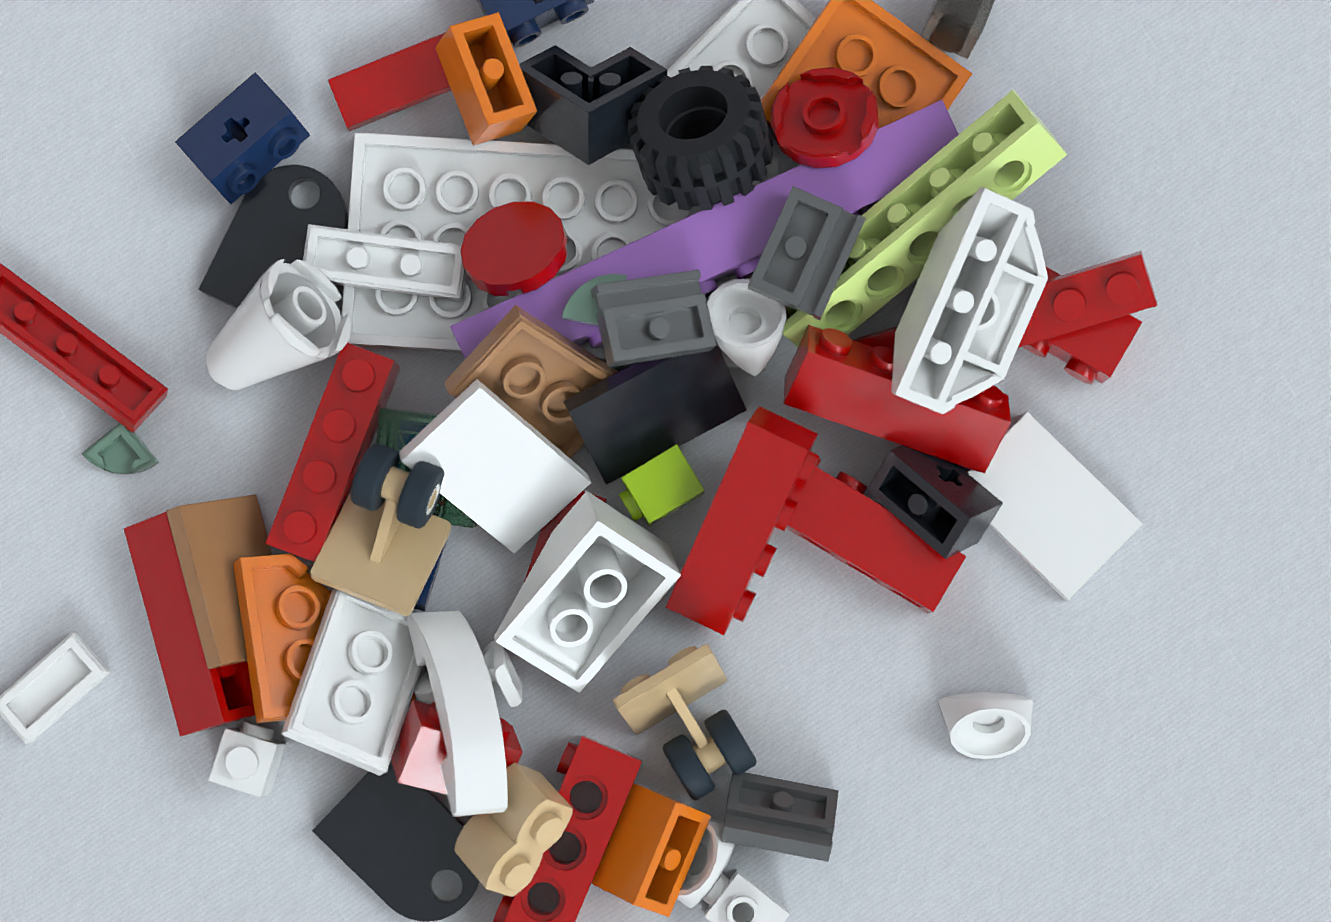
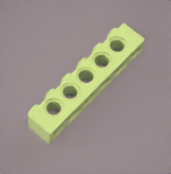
(998, 152)

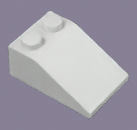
(587, 592)

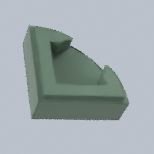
(582, 306)
(120, 452)

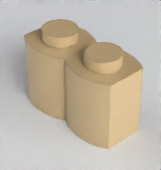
(509, 845)

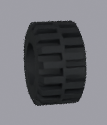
(700, 137)

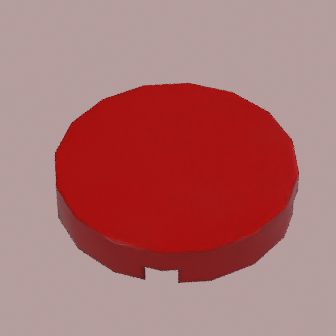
(825, 118)
(514, 248)

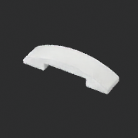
(466, 711)

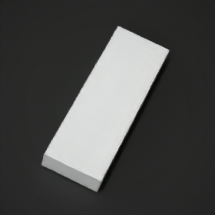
(386, 262)

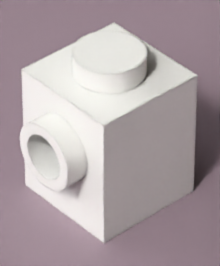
(248, 759)
(741, 901)

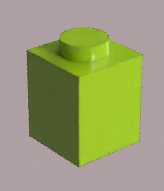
(660, 487)

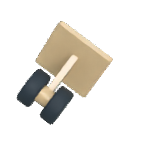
(385, 533)
(685, 680)

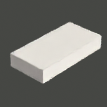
(51, 687)

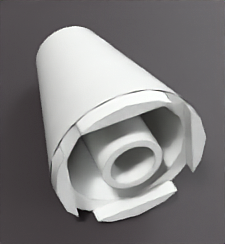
(279, 327)

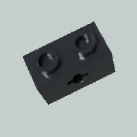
(934, 499)

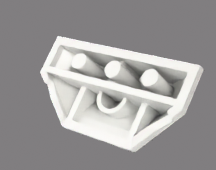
(969, 304)

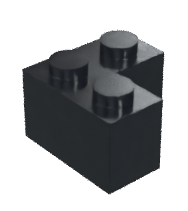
(587, 106)

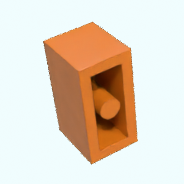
(485, 78)
(651, 850)

